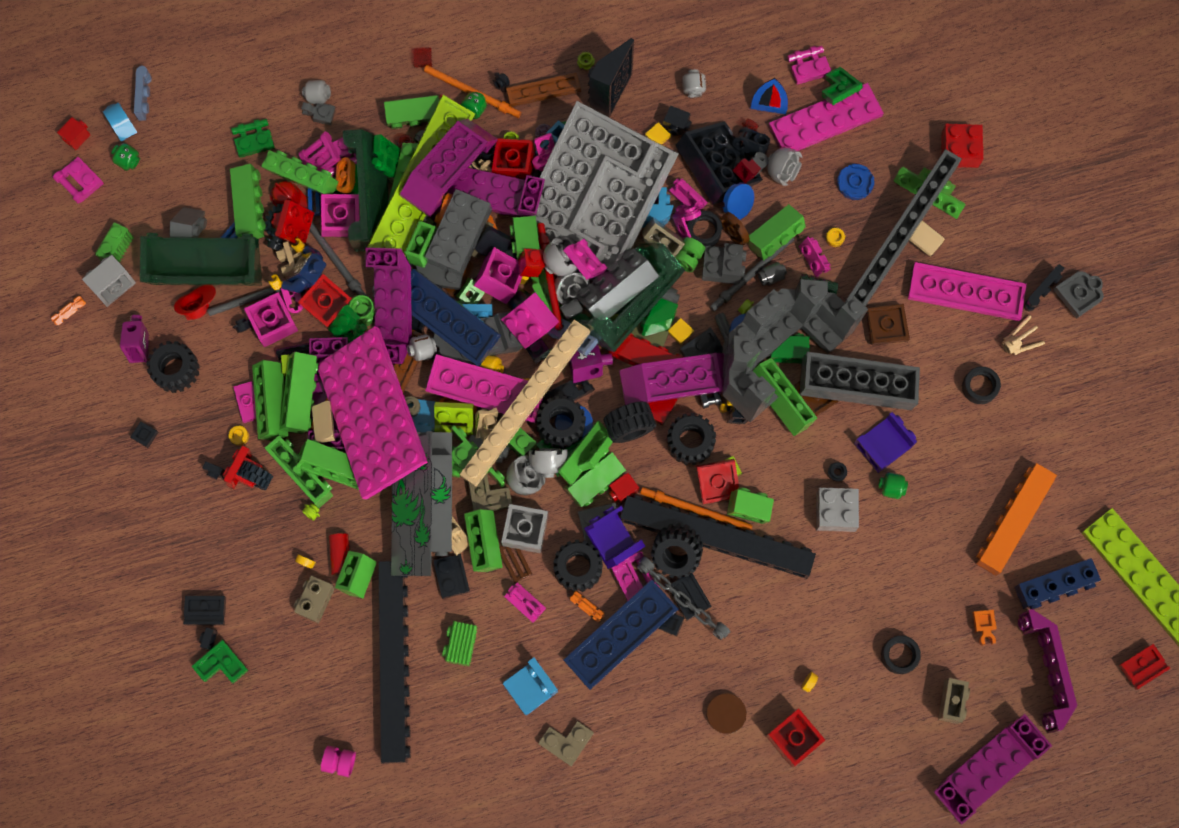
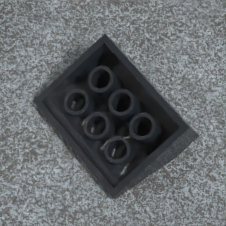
(610, 78)
(712, 159)

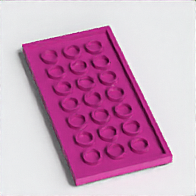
(371, 413)

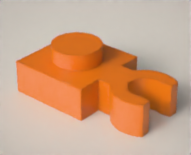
(985, 623)

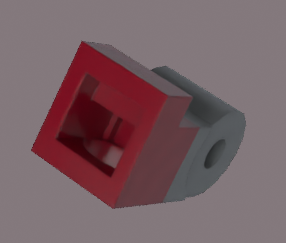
(748, 170)

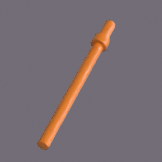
(503, 106)
(660, 497)

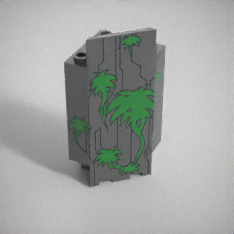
(423, 509)

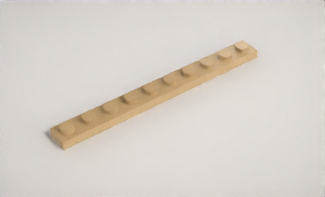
(525, 403)

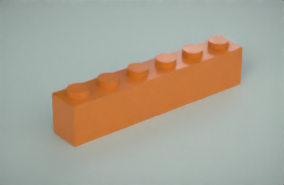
(1016, 519)

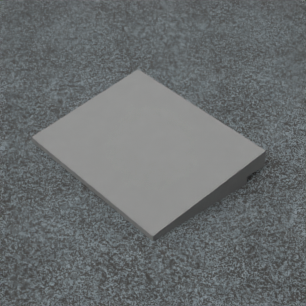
(601, 183)

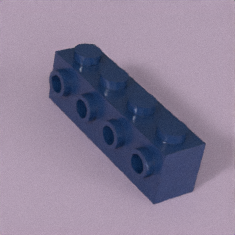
(1058, 583)

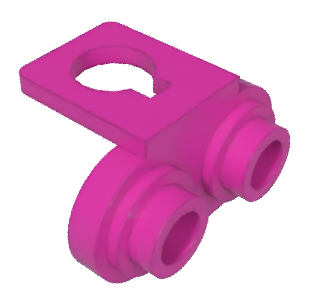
(543, 155)
(685, 214)

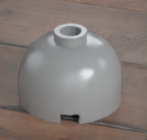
(784, 165)
(556, 259)
(569, 286)
(547, 461)
(523, 478)

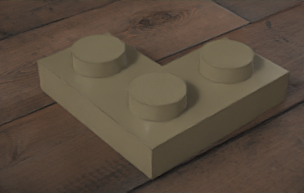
(489, 500)
(567, 748)

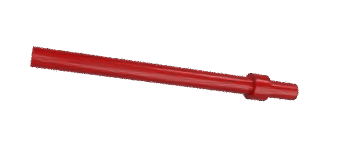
(543, 242)

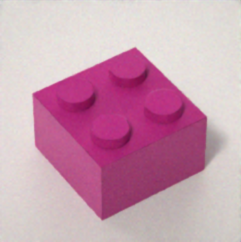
(338, 213)
(499, 276)
(271, 319)
(530, 320)

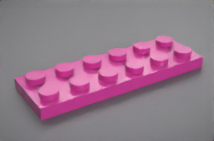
(825, 120)
(967, 291)
(476, 385)

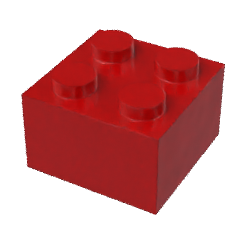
(964, 142)
(514, 158)
(324, 301)
(795, 738)

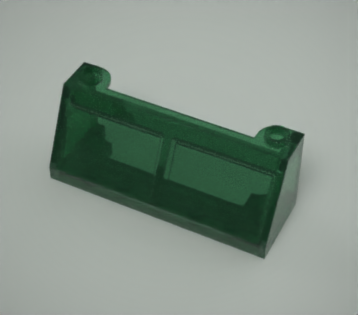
(371, 188)
(200, 261)
(614, 330)

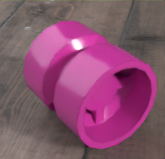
(338, 761)

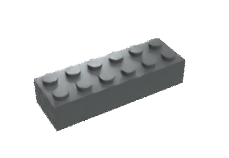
(859, 381)

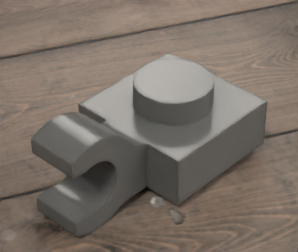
(321, 113)

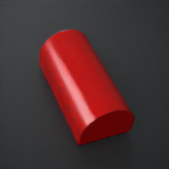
(339, 549)

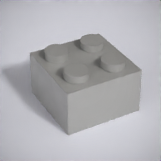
(109, 280)
(837, 509)
(525, 528)

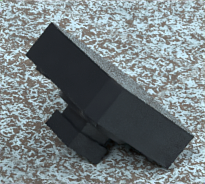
(492, 238)

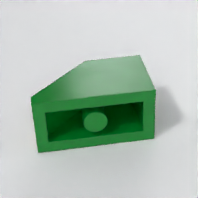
(792, 350)

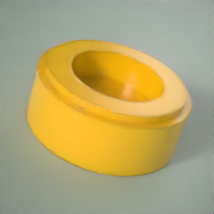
(835, 237)
(238, 435)
(305, 561)
(809, 682)

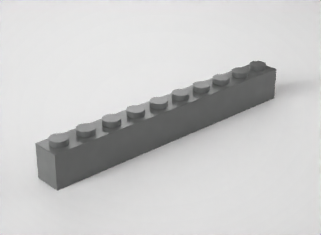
(905, 227)

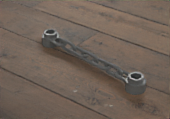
(720, 630)

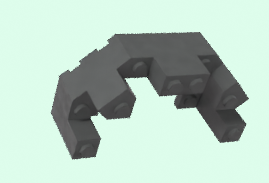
(769, 325)

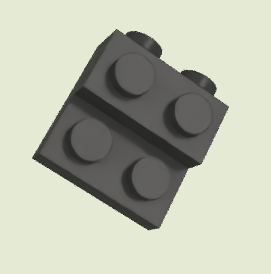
(724, 263)
(507, 342)

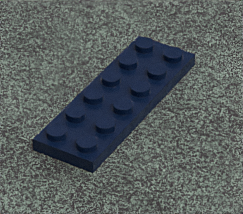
(451, 319)
(621, 634)

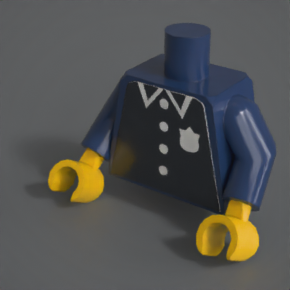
(305, 271)

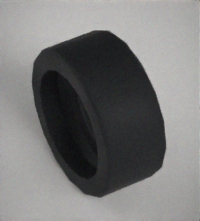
(711, 217)
(991, 375)
(916, 654)

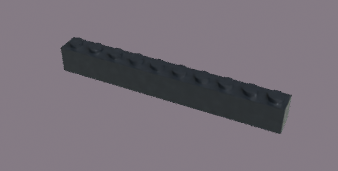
(721, 538)
(393, 666)

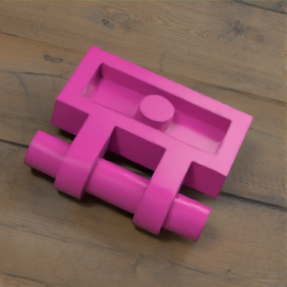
(811, 69)

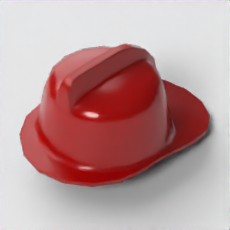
(287, 191)
(196, 302)

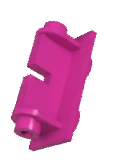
(687, 194)
(811, 251)
(524, 602)

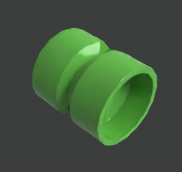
(690, 253)
(364, 308)

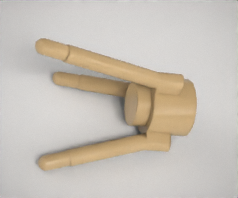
(1012, 344)

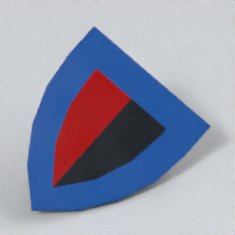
(770, 98)

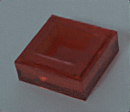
(422, 57)

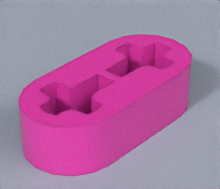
(287, 297)

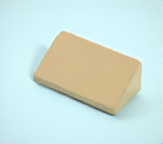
(927, 239)
(323, 422)

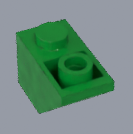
(659, 317)

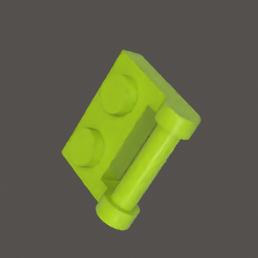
(454, 414)

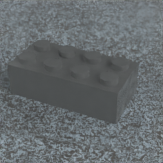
(458, 233)
(617, 285)

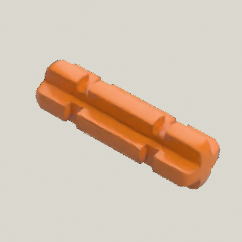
(68, 310)
(587, 606)

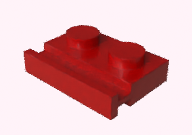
(1144, 666)

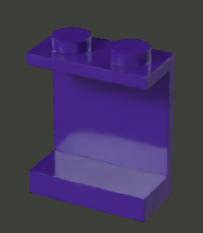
(886, 442)
(612, 538)

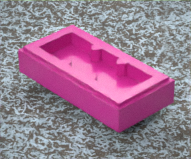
(246, 401)

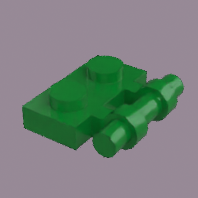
(253, 143)
(387, 154)
(346, 322)

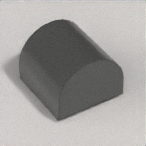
(570, 310)

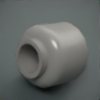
(694, 83)
(316, 91)
(421, 347)

